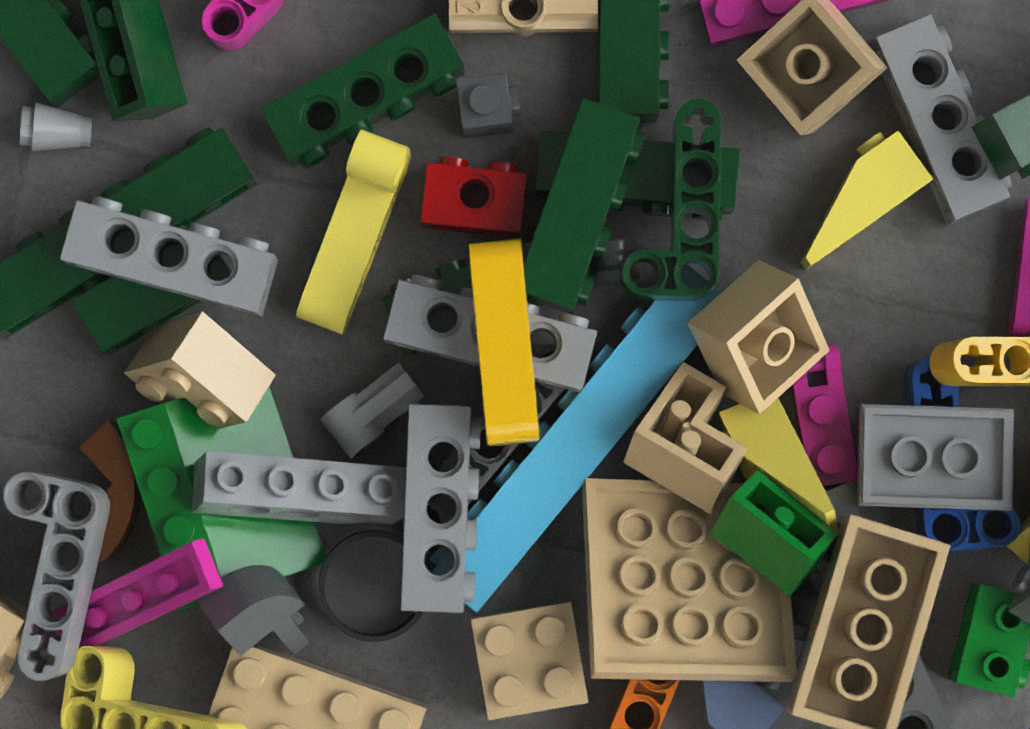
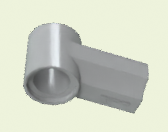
(363, 417)

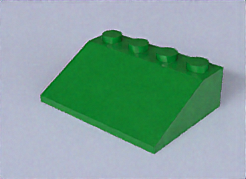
(162, 451)

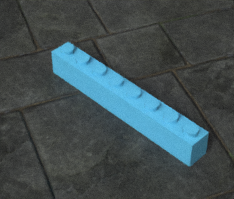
(579, 438)

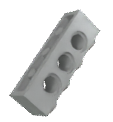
(929, 44)
(89, 248)
(410, 329)
(298, 489)
(420, 587)

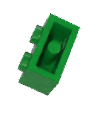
(773, 532)
(991, 643)

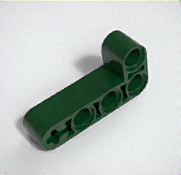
(686, 201)

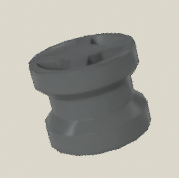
(609, 267)

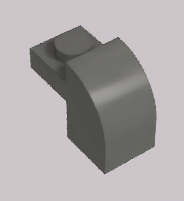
(252, 606)

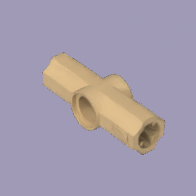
(495, 17)

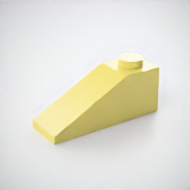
(873, 186)
(778, 455)

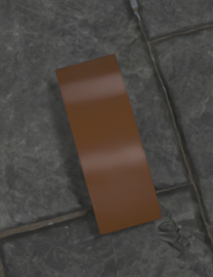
(110, 456)

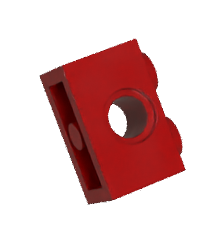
(446, 212)

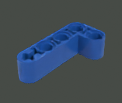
(967, 522)

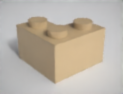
(203, 365)
(679, 445)

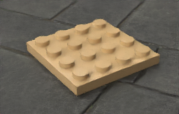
(672, 595)

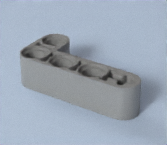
(51, 574)

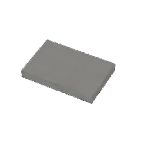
(935, 457)

